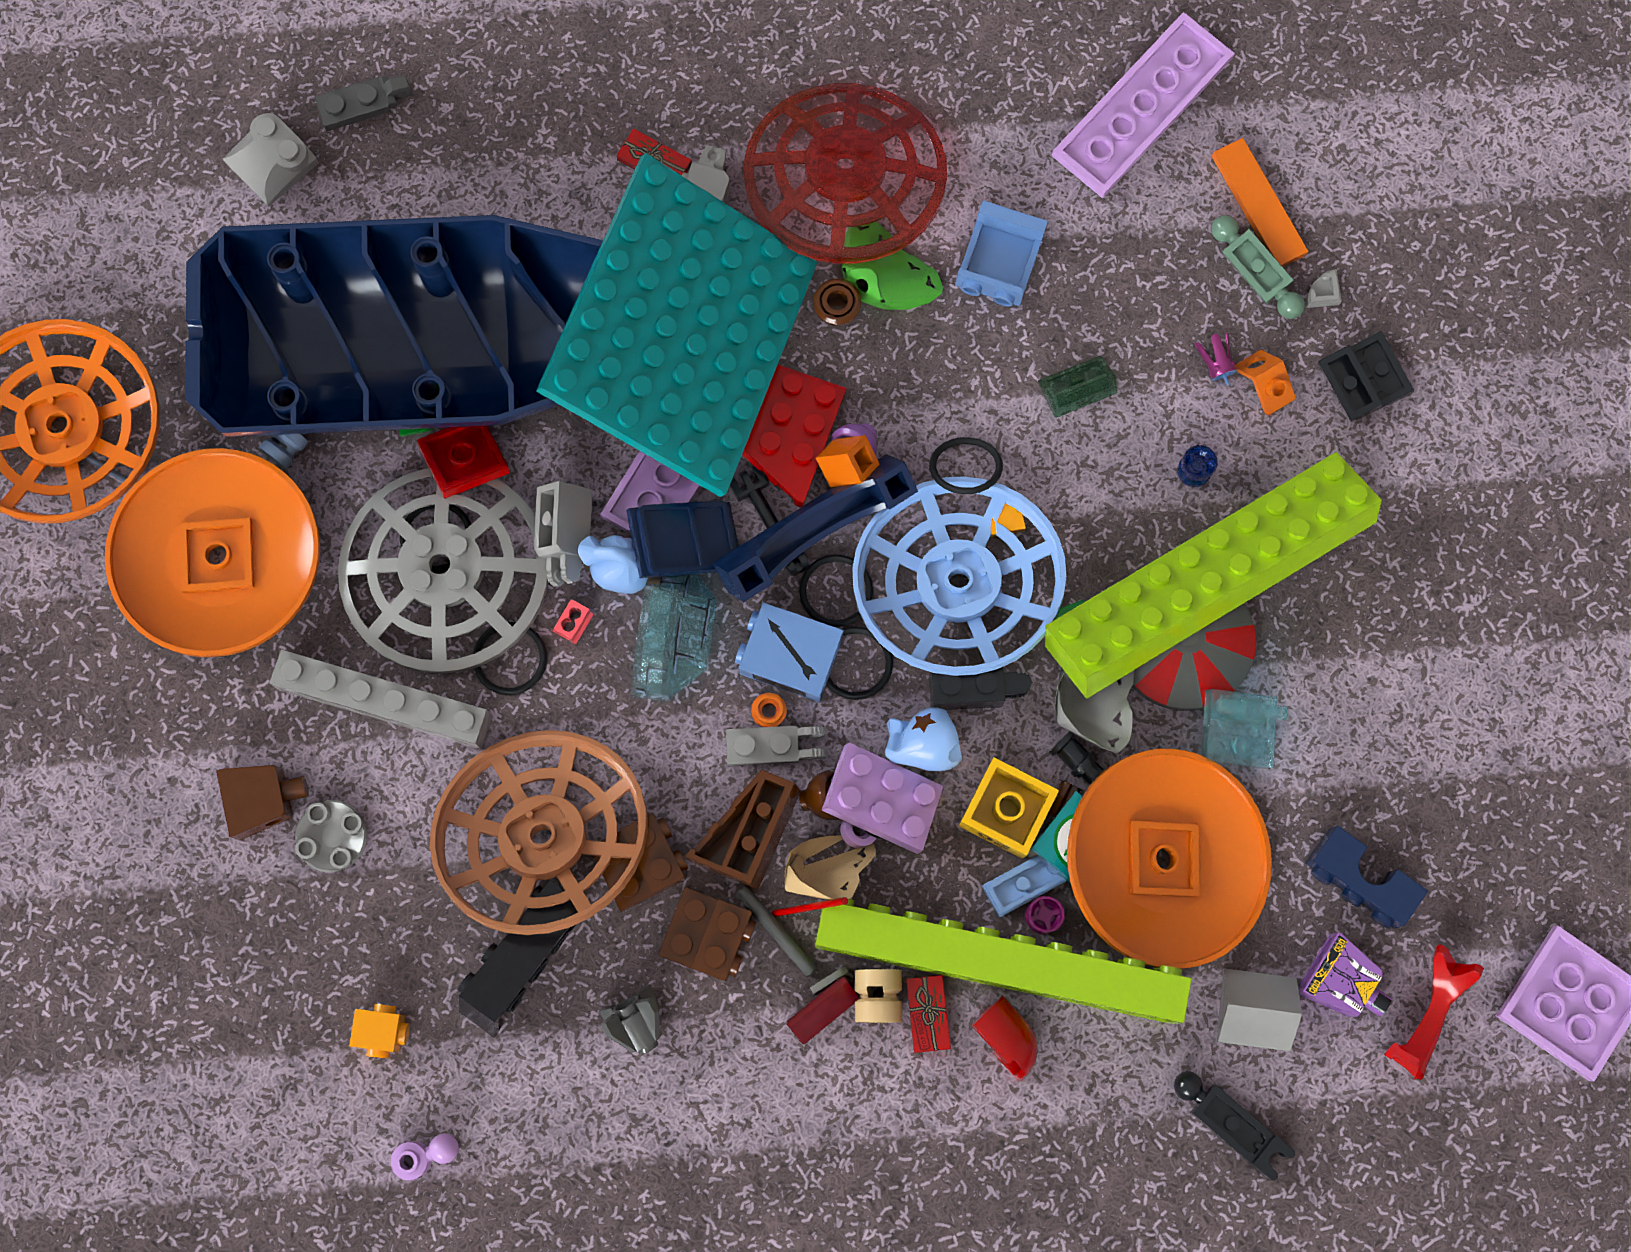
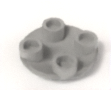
(330, 836)

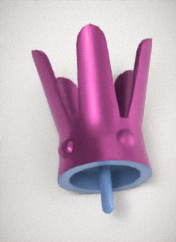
(1223, 366)

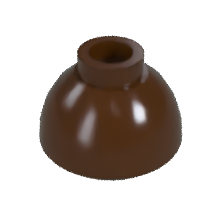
(837, 302)
(814, 795)

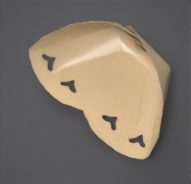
(828, 875)

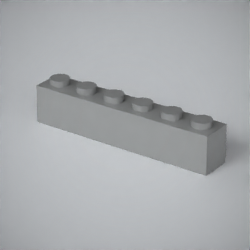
(381, 699)

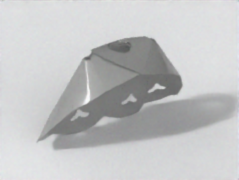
(1094, 716)

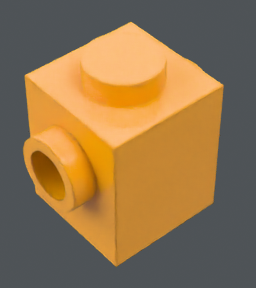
(379, 1030)

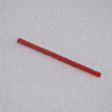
(809, 907)

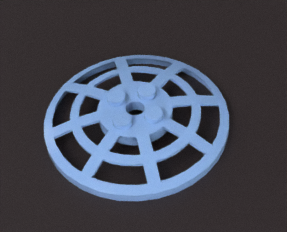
(964, 558)

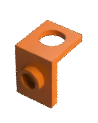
(1269, 380)

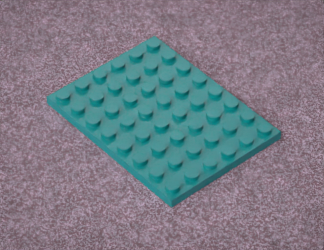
(679, 326)

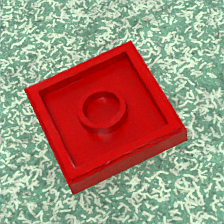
(462, 458)

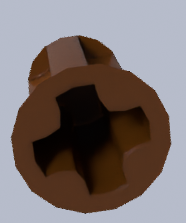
(1065, 792)

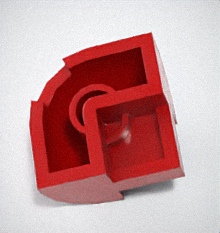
(1008, 1036)

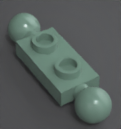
(1258, 266)

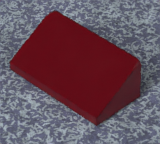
(822, 1010)

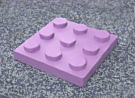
(1571, 1003)

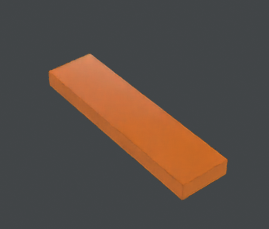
(1259, 202)

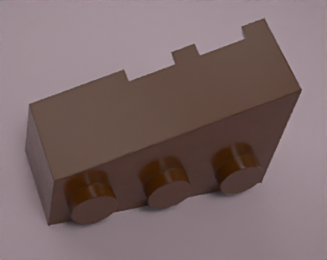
(749, 832)

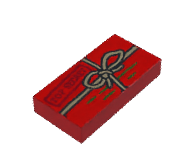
(638, 144)
(928, 1014)

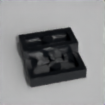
(1366, 376)

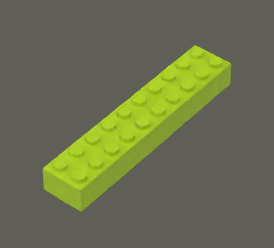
(1211, 574)
(1005, 963)

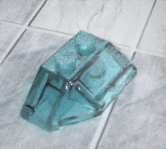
(672, 636)

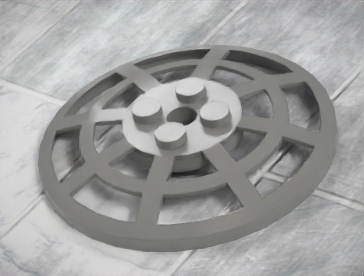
(444, 589)

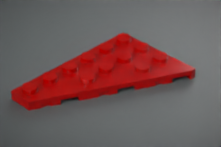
(793, 430)

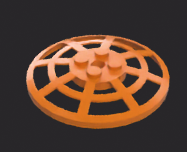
(82, 415)

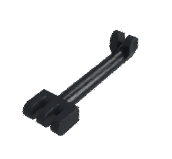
(753, 490)

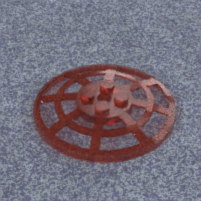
(845, 184)

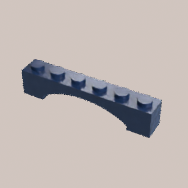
(760, 559)

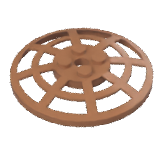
(528, 818)

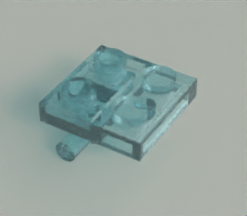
(1240, 728)

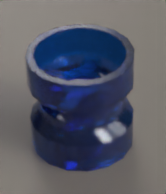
(1201, 460)

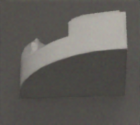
(1324, 291)

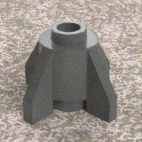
(634, 1022)

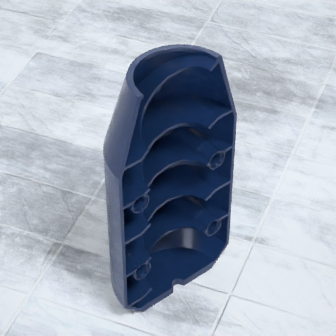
(377, 323)

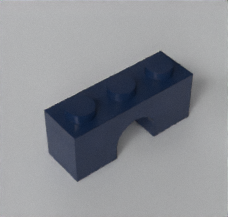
(1337, 862)

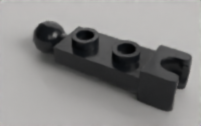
(1232, 1124)

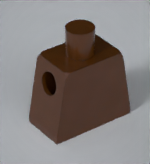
(257, 798)

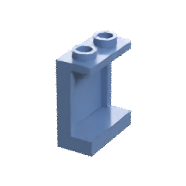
(1001, 254)

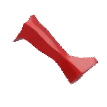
(1448, 983)

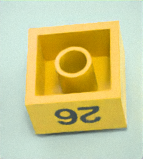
(1008, 808)

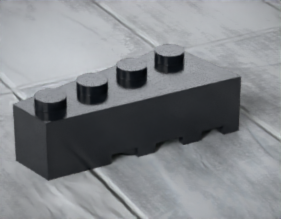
(512, 964)

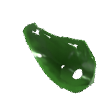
(890, 276)

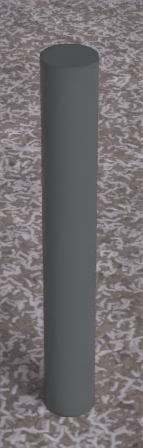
(776, 930)

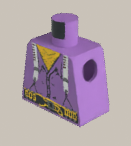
(1344, 979)

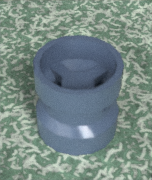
(283, 456)

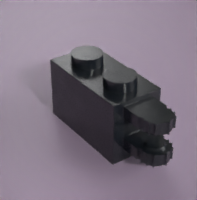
(977, 690)

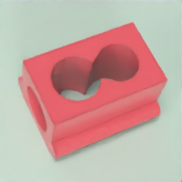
(580, 623)

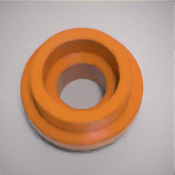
(769, 699)

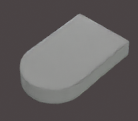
(829, 980)

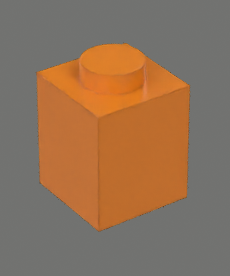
(847, 461)

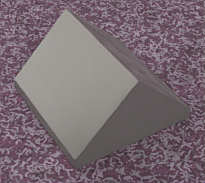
(1258, 1010)

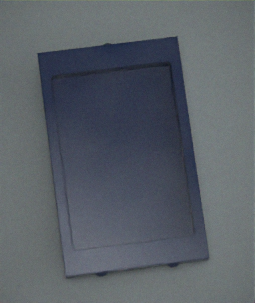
(681, 537)

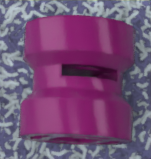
(1049, 911)

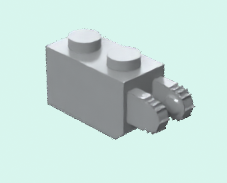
(560, 526)

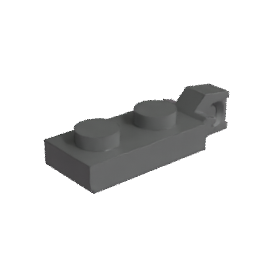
(361, 101)

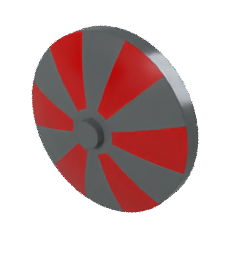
(1208, 659)

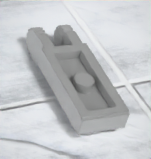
(771, 745)

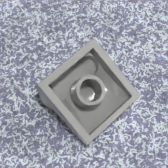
(270, 158)

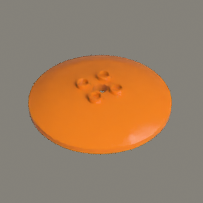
(164, 541)
(1214, 847)

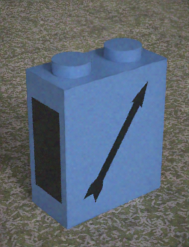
(789, 651)

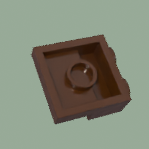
(657, 869)
(707, 935)

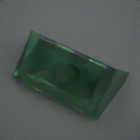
(1078, 386)

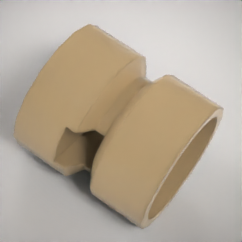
(878, 1009)

